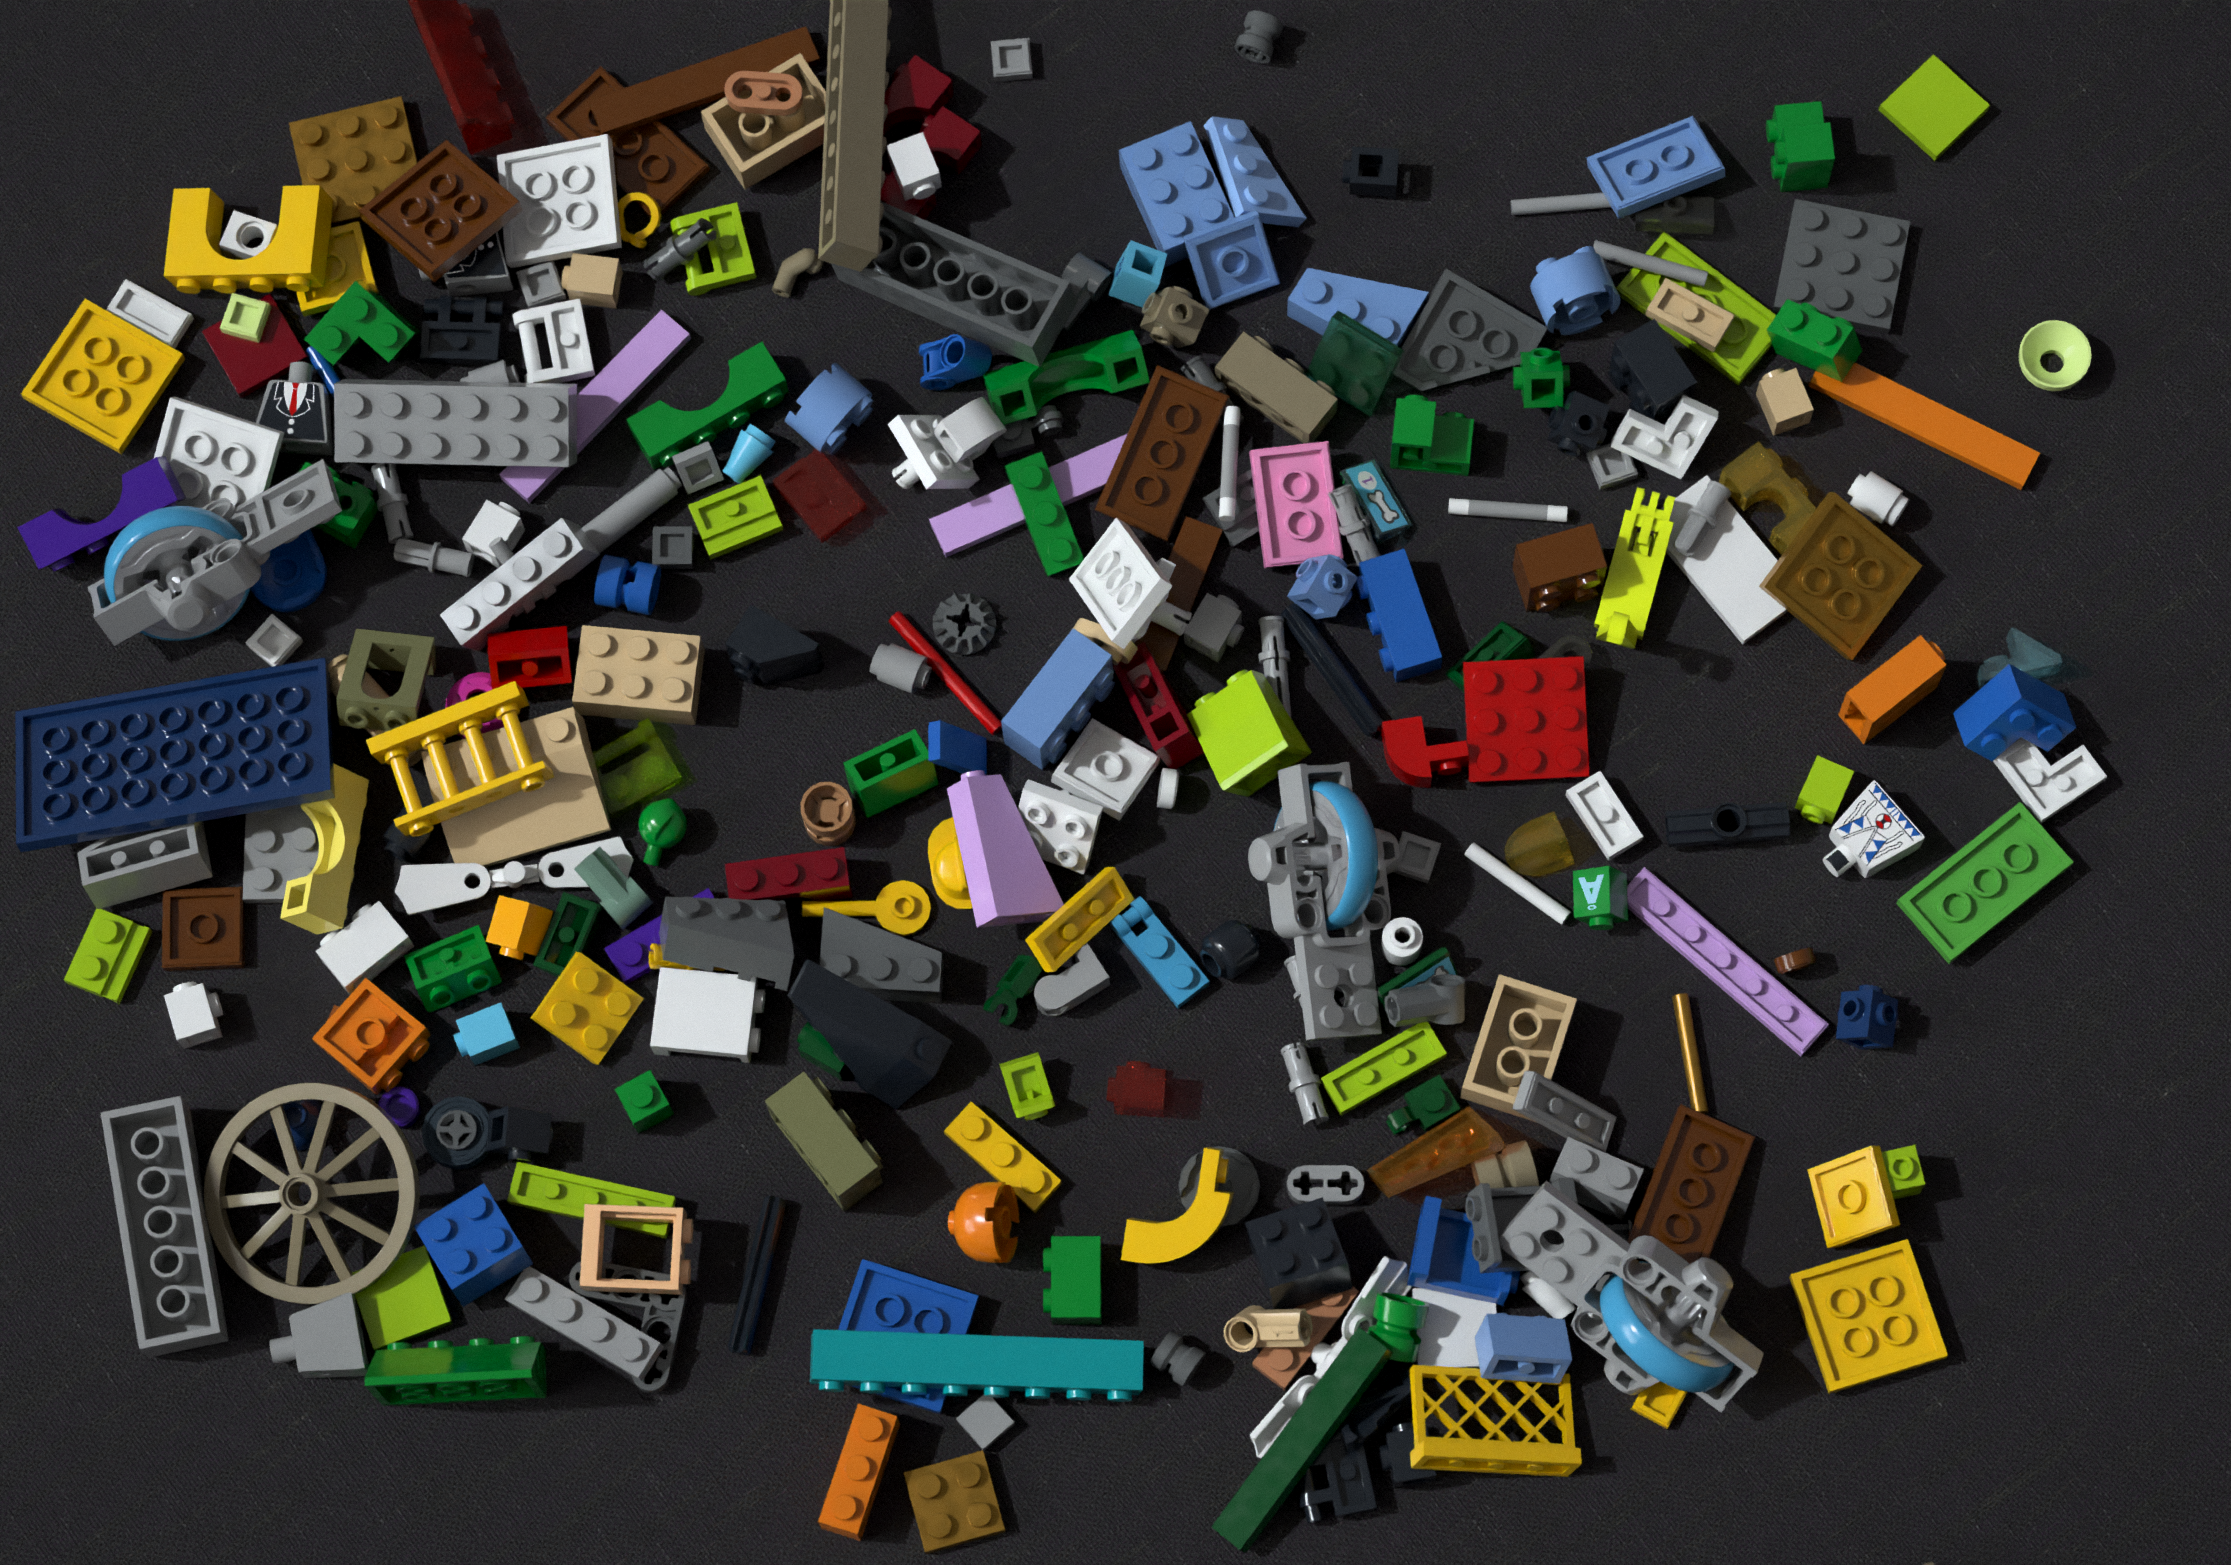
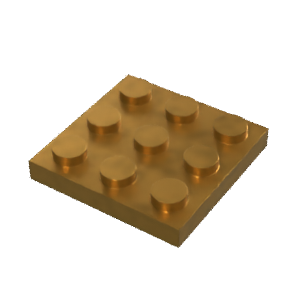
(354, 154)
(1840, 575)

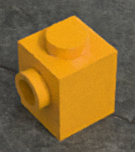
(518, 927)

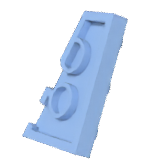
(1249, 175)

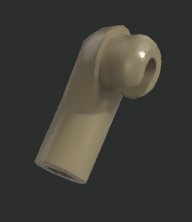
(793, 266)

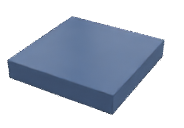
(1231, 259)

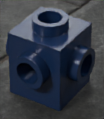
(1867, 1018)

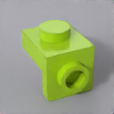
(1027, 1086)

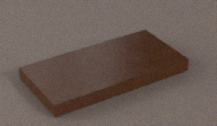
(645, 157)
(1162, 453)
(1692, 1184)

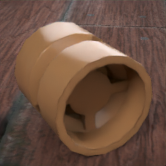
(828, 813)

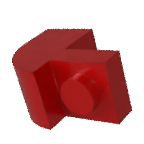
(1414, 760)

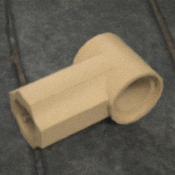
(1269, 1328)

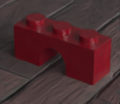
(951, 144)
(812, 875)

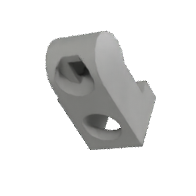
(1073, 986)

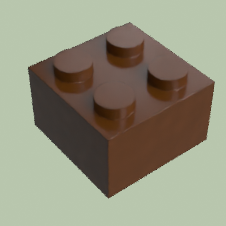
(1559, 568)

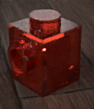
(1137, 1090)

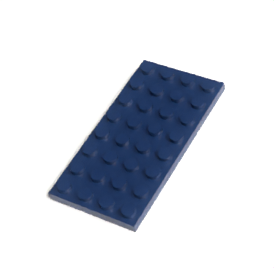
(174, 755)

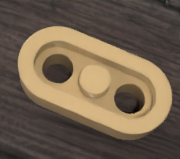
(1097, 635)

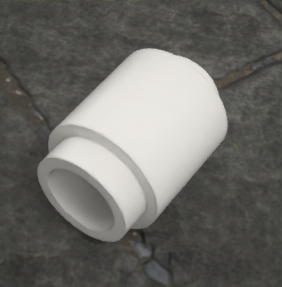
(1877, 498)
(1401, 953)

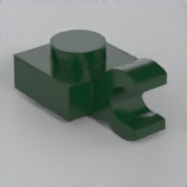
(1015, 983)
(1427, 1104)

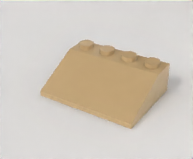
(533, 821)

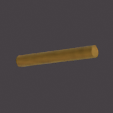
(1690, 1053)

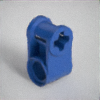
(953, 361)

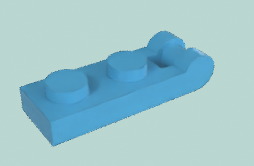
(1160, 953)

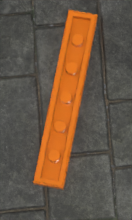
(1931, 423)

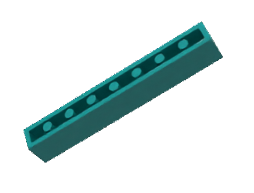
(976, 1363)

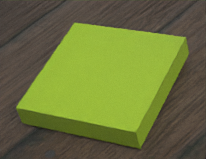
(1934, 107)
(404, 1301)

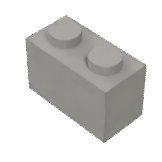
(1599, 1178)

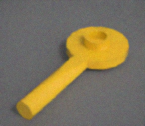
(899, 908)

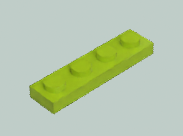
(568, 1193)

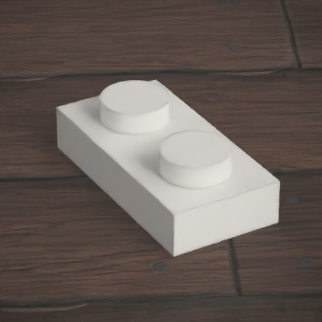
(1604, 815)

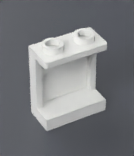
(706, 1014)

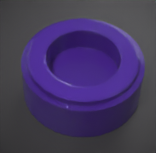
(401, 1106)

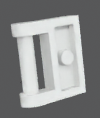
(566, 341)

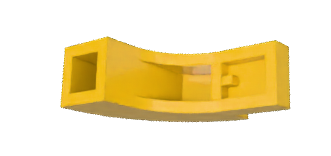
(1164, 1241)

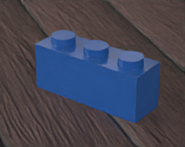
(1398, 616)

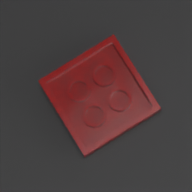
(1526, 719)

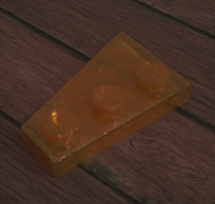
(1437, 1152)

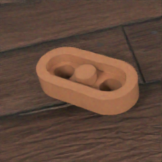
(765, 91)

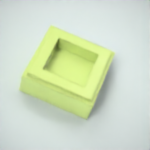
(245, 317)

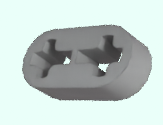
(1325, 1174)

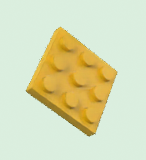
(103, 376)
(1868, 1316)

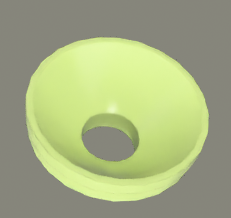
(2060, 339)

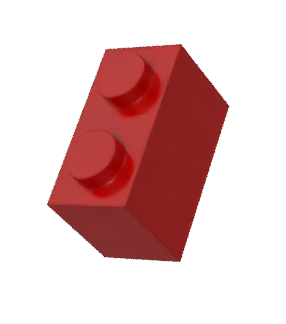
(530, 657)

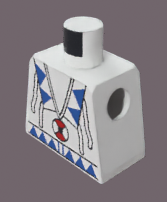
(1871, 835)

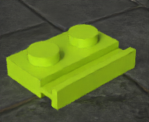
(735, 517)
(108, 955)

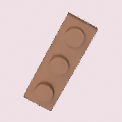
(1284, 1363)

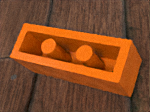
(859, 1472)

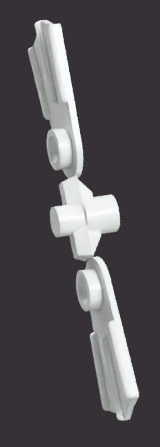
(442, 885)
(1388, 1277)

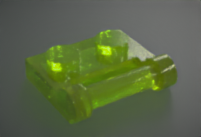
(638, 778)

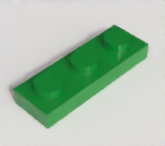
(1044, 514)

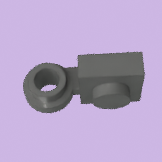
(1019, 433)

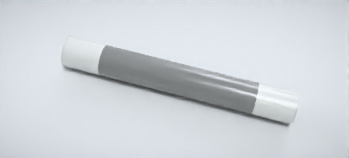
(1229, 463)
(1507, 510)

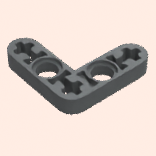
(654, 1313)

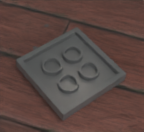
(1843, 263)

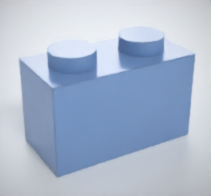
(1523, 1348)

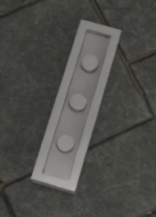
(584, 1323)

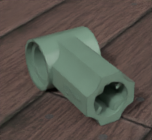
(618, 894)

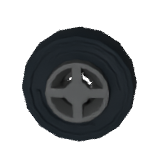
(456, 1117)

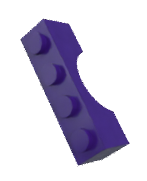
(58, 536)

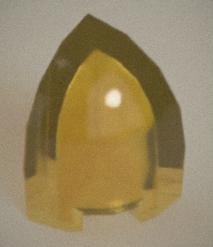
(1538, 847)

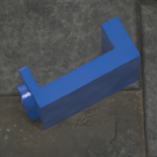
(1445, 1259)

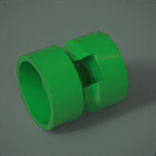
(1397, 1324)

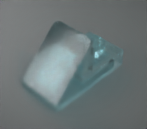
(2025, 655)

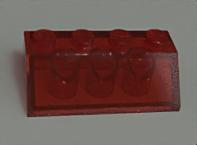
(461, 72)

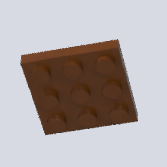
(440, 210)

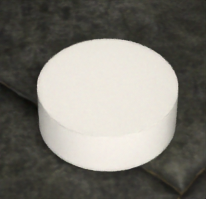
(1167, 788)

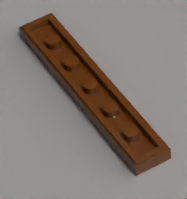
(695, 83)

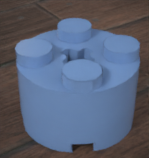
(1574, 291)
(830, 409)

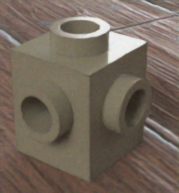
(1173, 317)

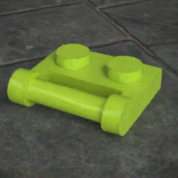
(728, 251)

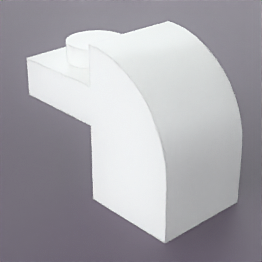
(969, 430)

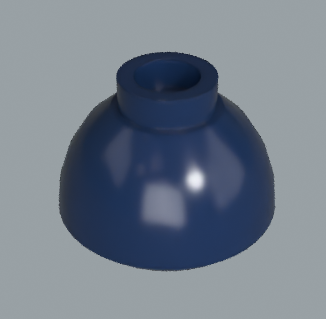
(302, 1120)

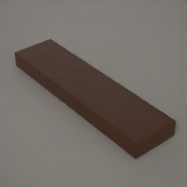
(1192, 557)

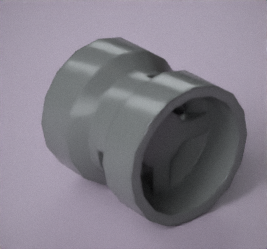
(1258, 39)
(1177, 1358)

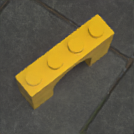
(291, 261)

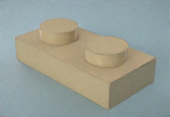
(1689, 315)

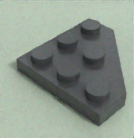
(1464, 335)

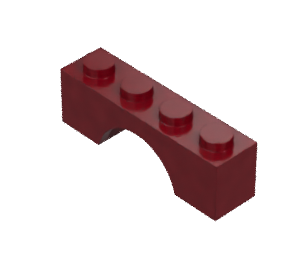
(916, 93)

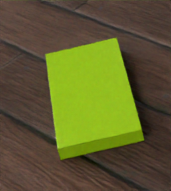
(1747, 335)

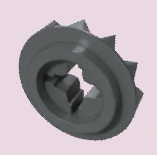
(974, 637)

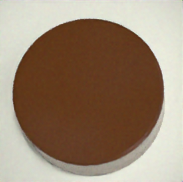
(1795, 961)

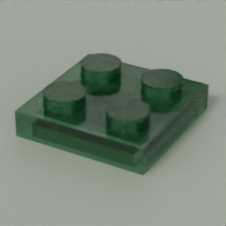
(1354, 363)

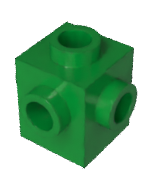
(1541, 378)

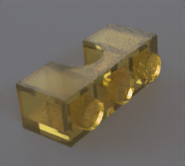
(1759, 477)

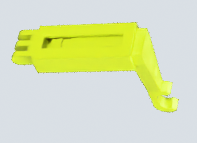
(1634, 574)

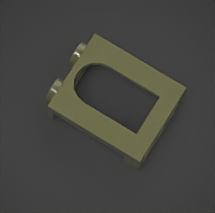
(389, 652)

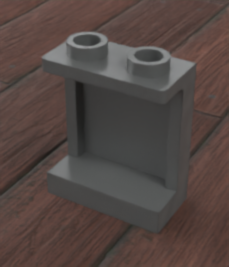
(1492, 1212)

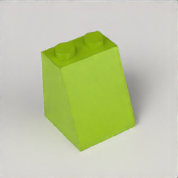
(1246, 733)

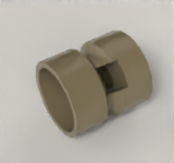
(1509, 1169)

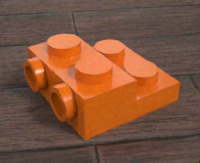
(373, 1037)

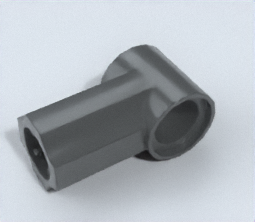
(1088, 283)
(1438, 1002)

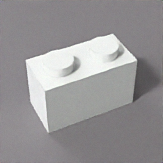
(364, 946)

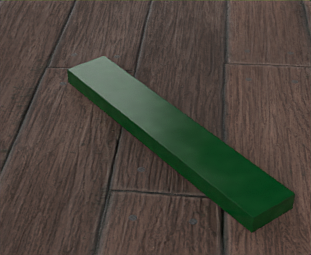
(1302, 1440)

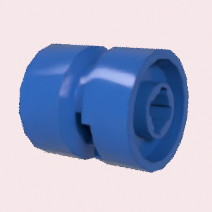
(627, 584)

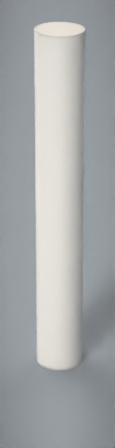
(1517, 883)

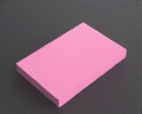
(1294, 503)

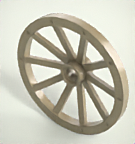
(288, 1194)

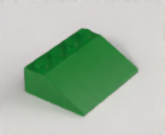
(458, 1372)

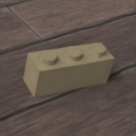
(1277, 388)

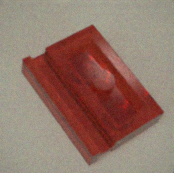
(819, 495)

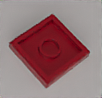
(253, 363)

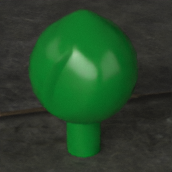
(661, 826)

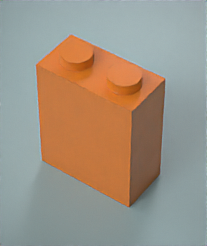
(1893, 688)

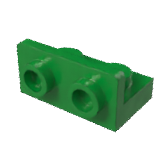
(453, 969)

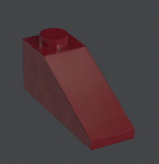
(1158, 709)

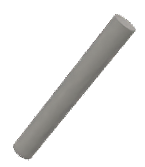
(1559, 204)
(1651, 263)

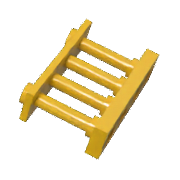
(431, 733)

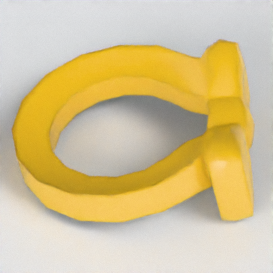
(638, 239)

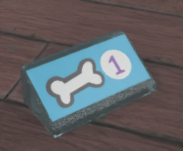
(1376, 500)

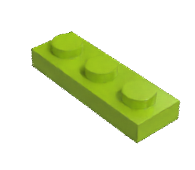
(1383, 1067)

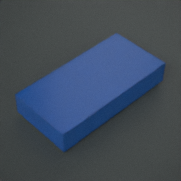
(956, 748)

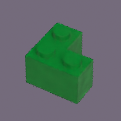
(1801, 146)
(360, 316)
(1430, 440)

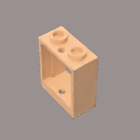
(593, 1246)

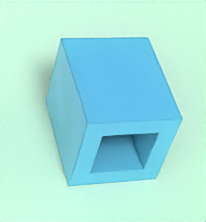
(1137, 273)
(486, 1034)

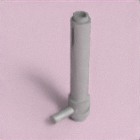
(609, 524)

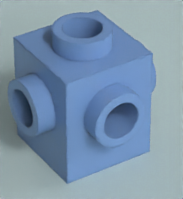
(1322, 586)

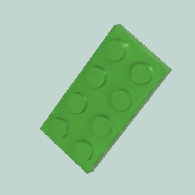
(1984, 882)

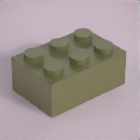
(826, 1140)

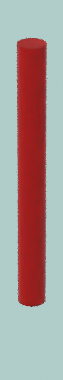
(946, 673)

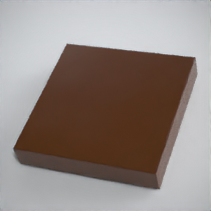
(203, 929)

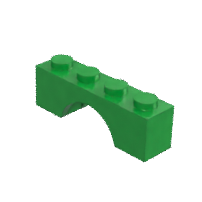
(1103, 364)
(667, 431)

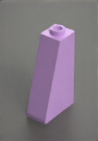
(998, 854)

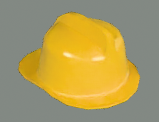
(947, 866)

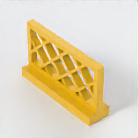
(1491, 1455)

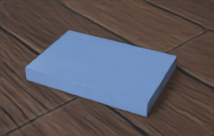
(1655, 167)

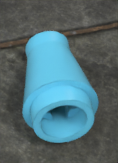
(748, 453)

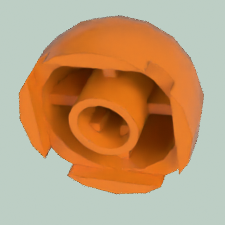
(984, 1222)

